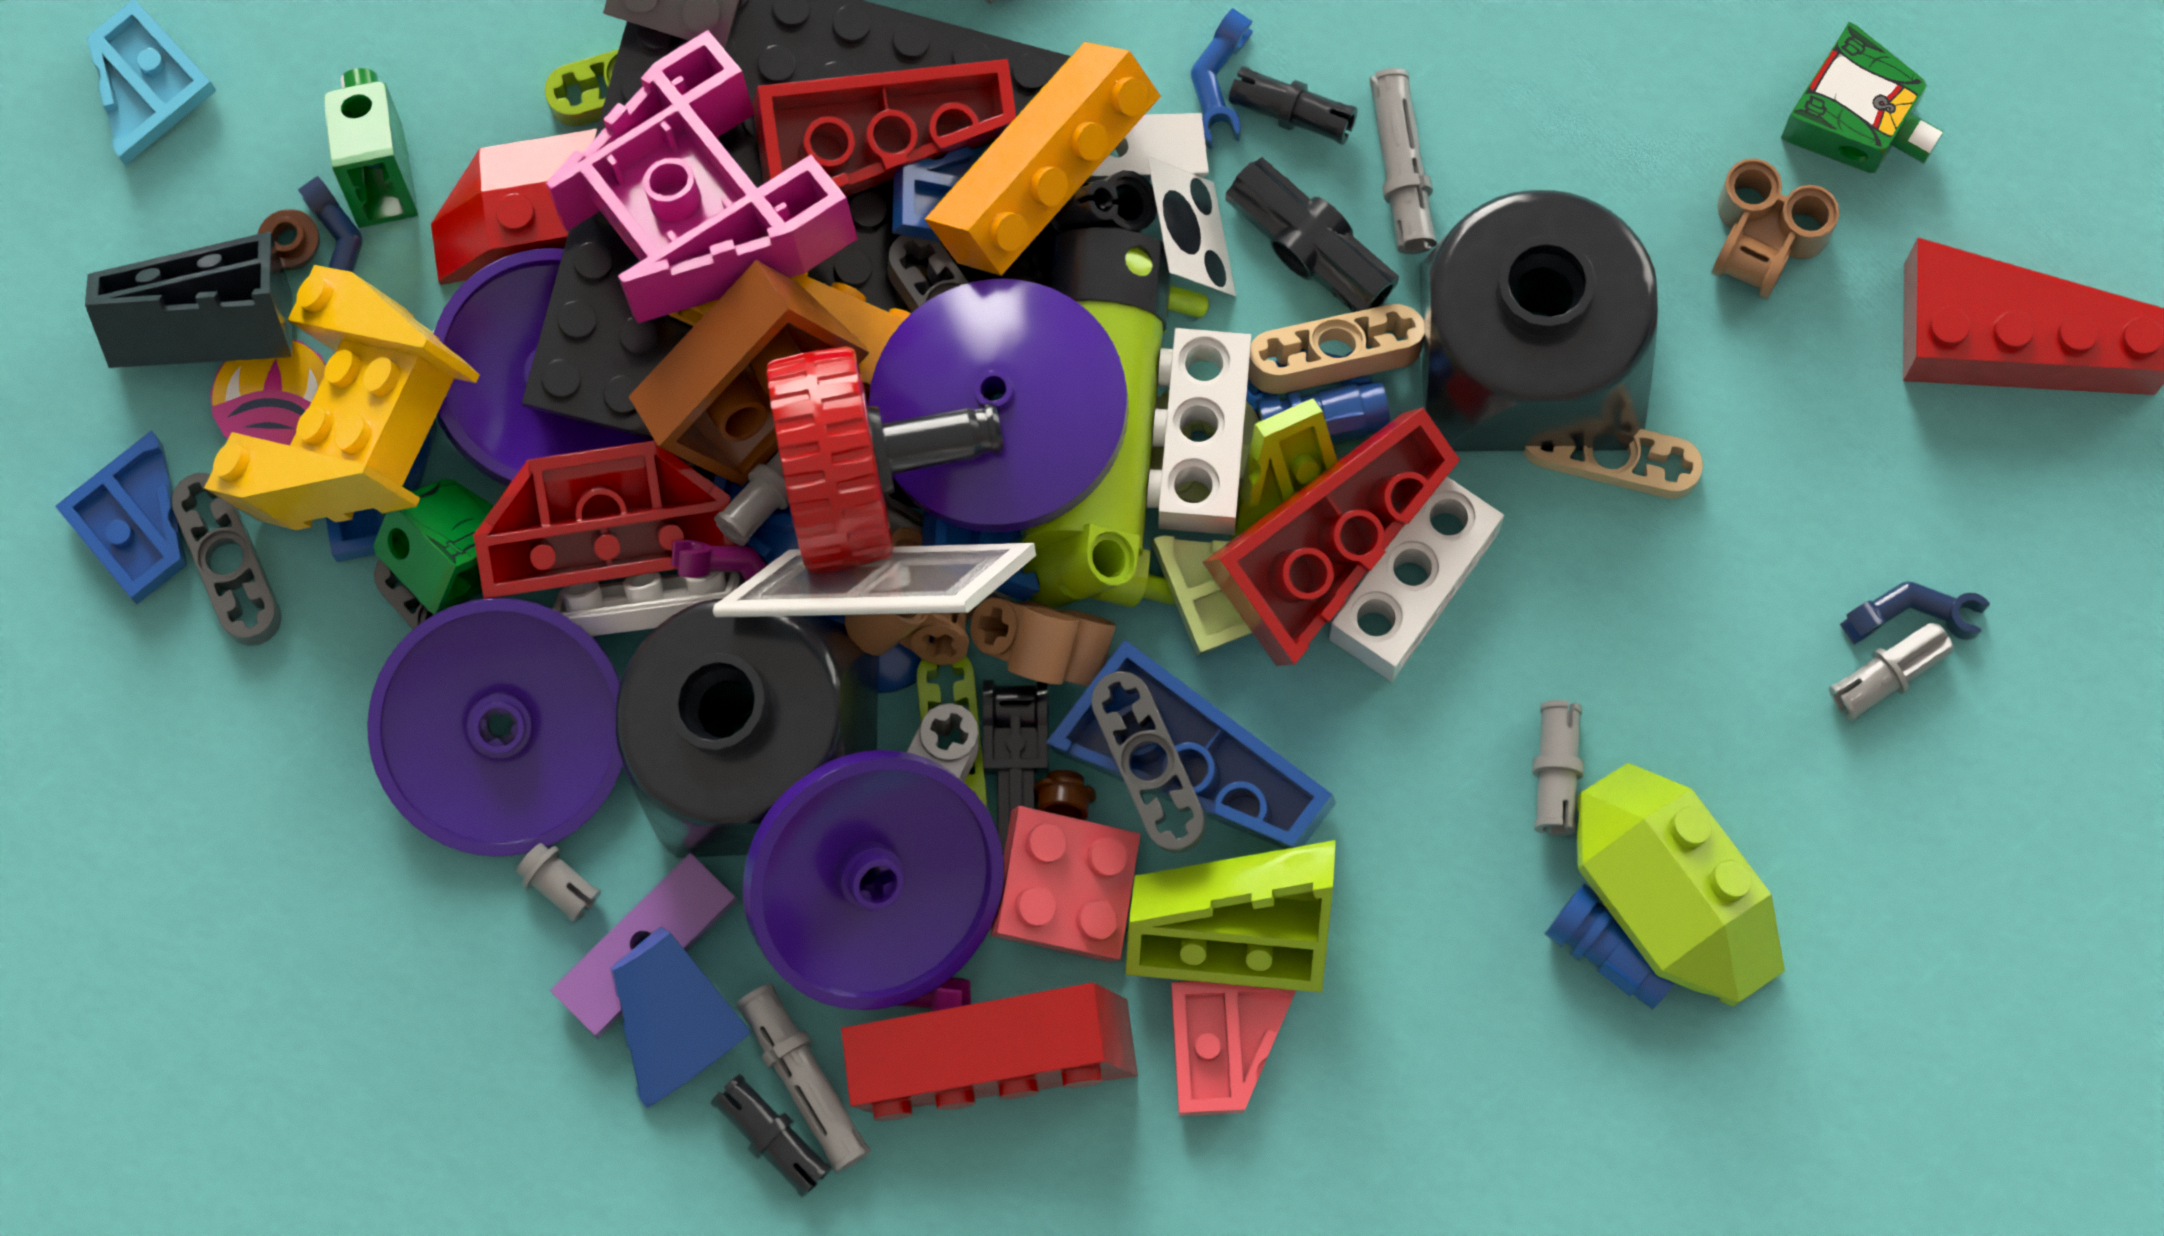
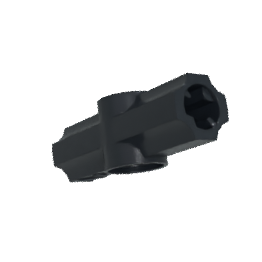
(1311, 237)

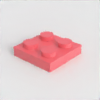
(1066, 884)

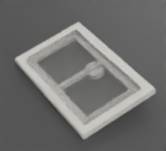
(906, 583)

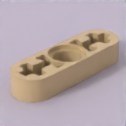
(1355, 329)
(1653, 479)

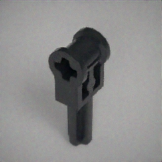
(1015, 744)

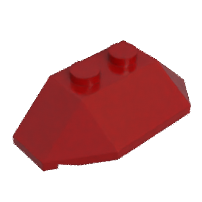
(502, 205)
(594, 519)

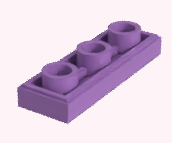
(682, 903)

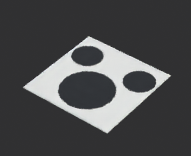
(1191, 226)

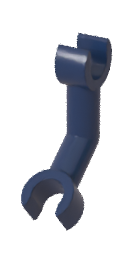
(336, 221)
(1874, 614)

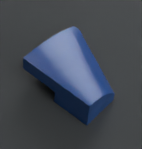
(671, 1016)

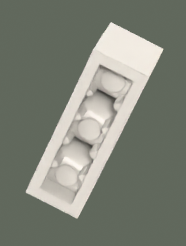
(1214, 401)
(1416, 608)

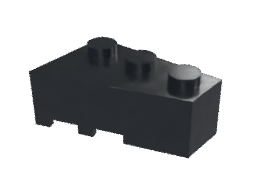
(194, 306)

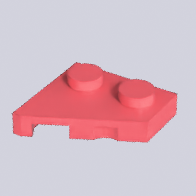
(1222, 1042)

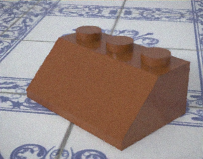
(712, 387)

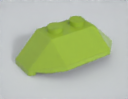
(1677, 885)

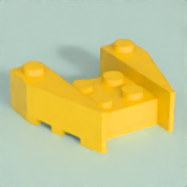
(363, 419)

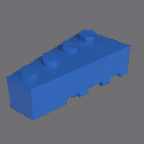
(1229, 768)

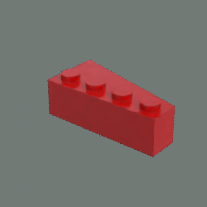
(878, 122)
(2022, 328)
(1316, 546)
(989, 1050)

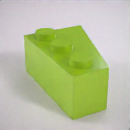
(1236, 920)

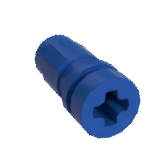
(1348, 410)
(1601, 940)

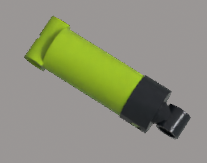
(1128, 290)

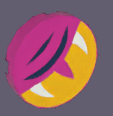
(266, 394)

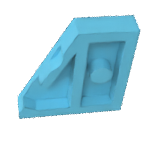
(143, 79)

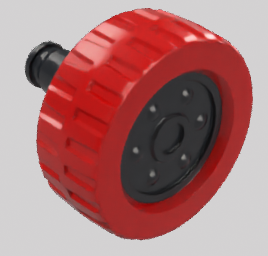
(843, 457)

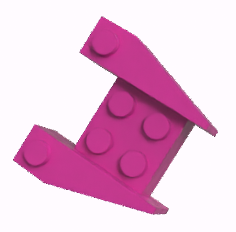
(686, 199)

